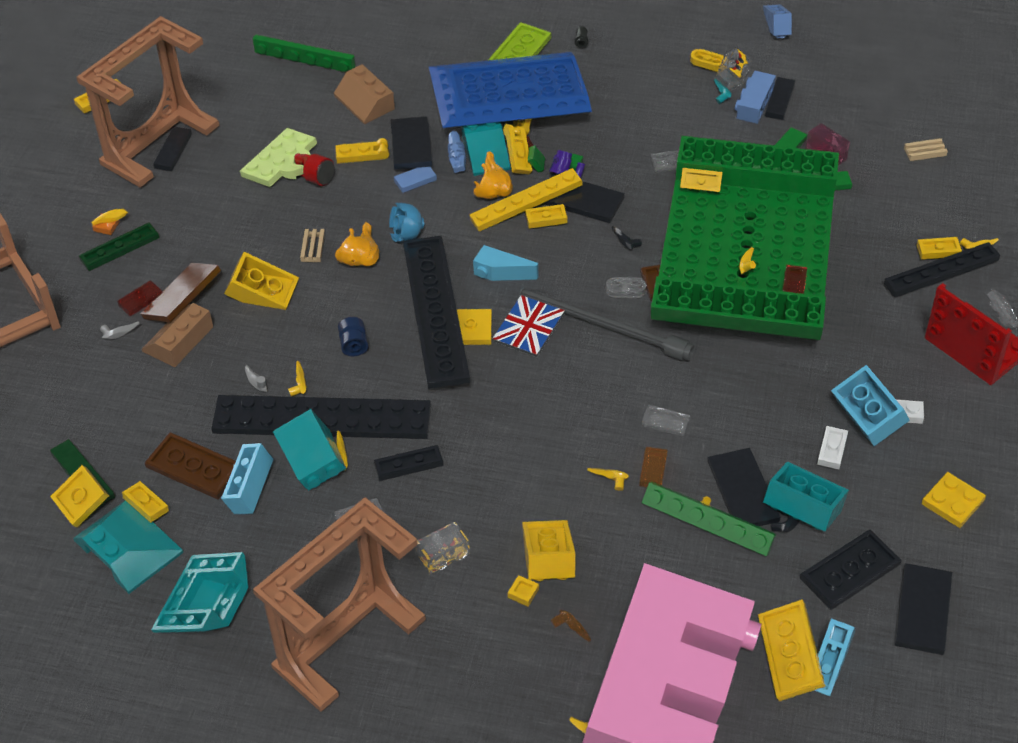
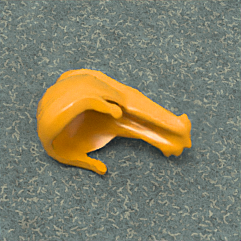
(495, 180)
(359, 249)

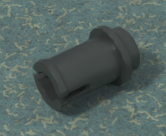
(581, 37)

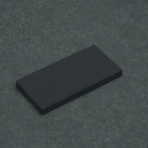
(411, 143)
(590, 201)
(742, 486)
(850, 569)
(924, 609)

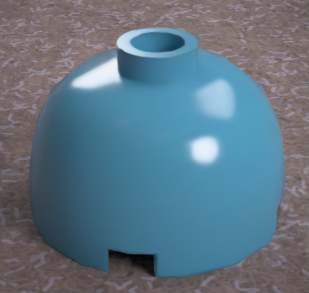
(405, 221)

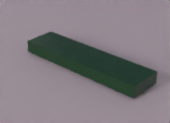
(119, 246)
(71, 459)

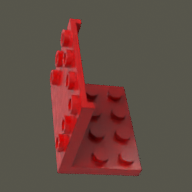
(971, 337)

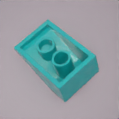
(481, 139)

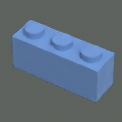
(755, 96)

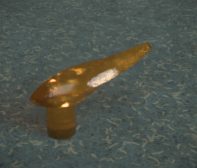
(572, 622)

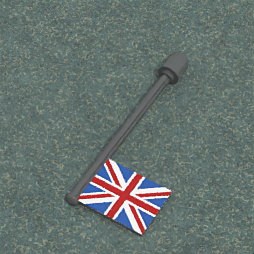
(536, 317)

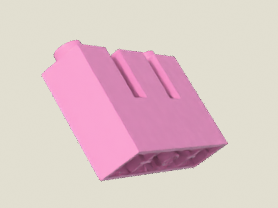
(672, 662)

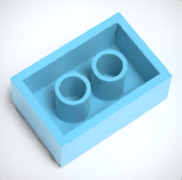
(870, 405)

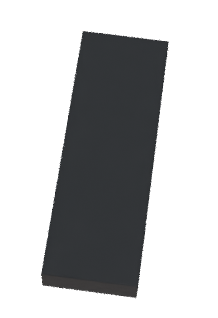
(780, 98)
(172, 149)
(408, 462)

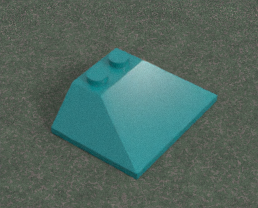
(129, 546)
(205, 594)

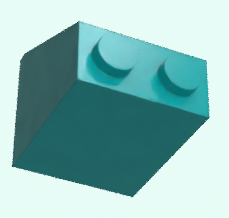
(310, 449)

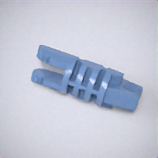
(456, 152)

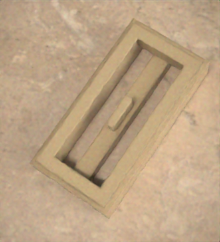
(925, 149)
(313, 235)

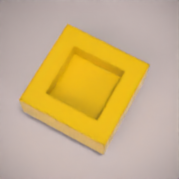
(523, 590)

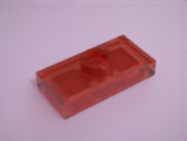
(795, 279)
(139, 298)

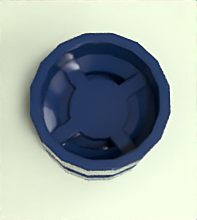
(352, 336)

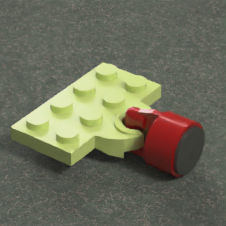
(289, 157)

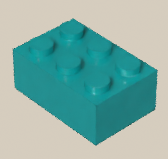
(805, 496)

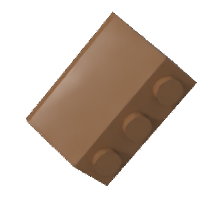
(364, 94)
(180, 335)

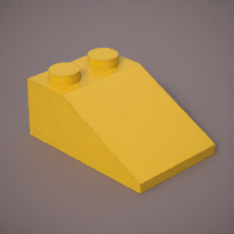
(261, 283)
(548, 550)

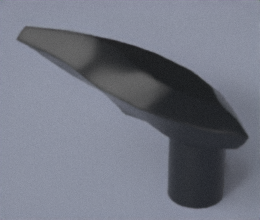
(625, 240)
(785, 526)

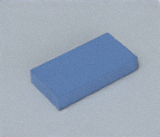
(414, 178)

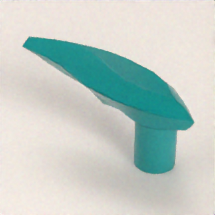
(725, 93)

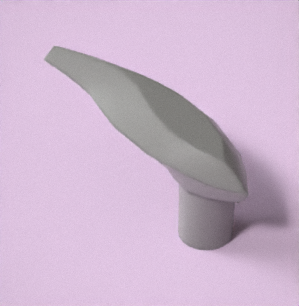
(117, 332)
(255, 379)

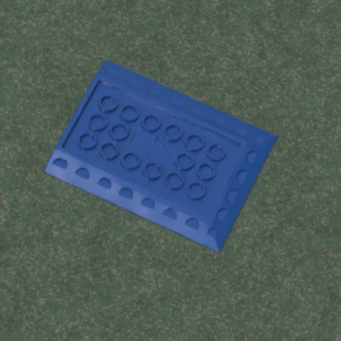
(509, 89)

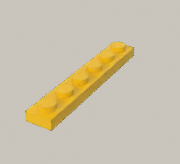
(525, 199)

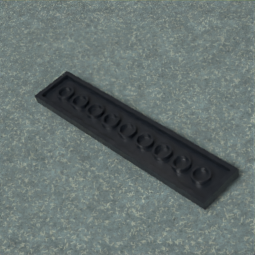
(436, 313)
(348, 415)

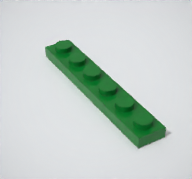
(303, 53)
(709, 518)

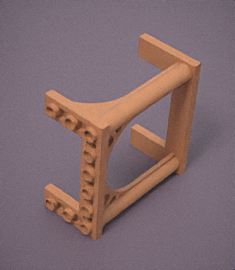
(181, 107)
(36, 287)
(302, 632)

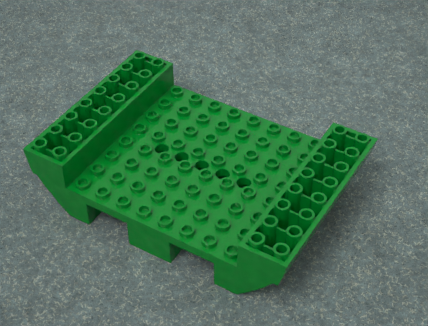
(786, 205)

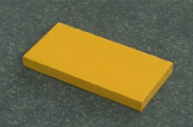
(791, 650)

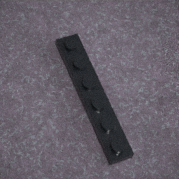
(941, 269)

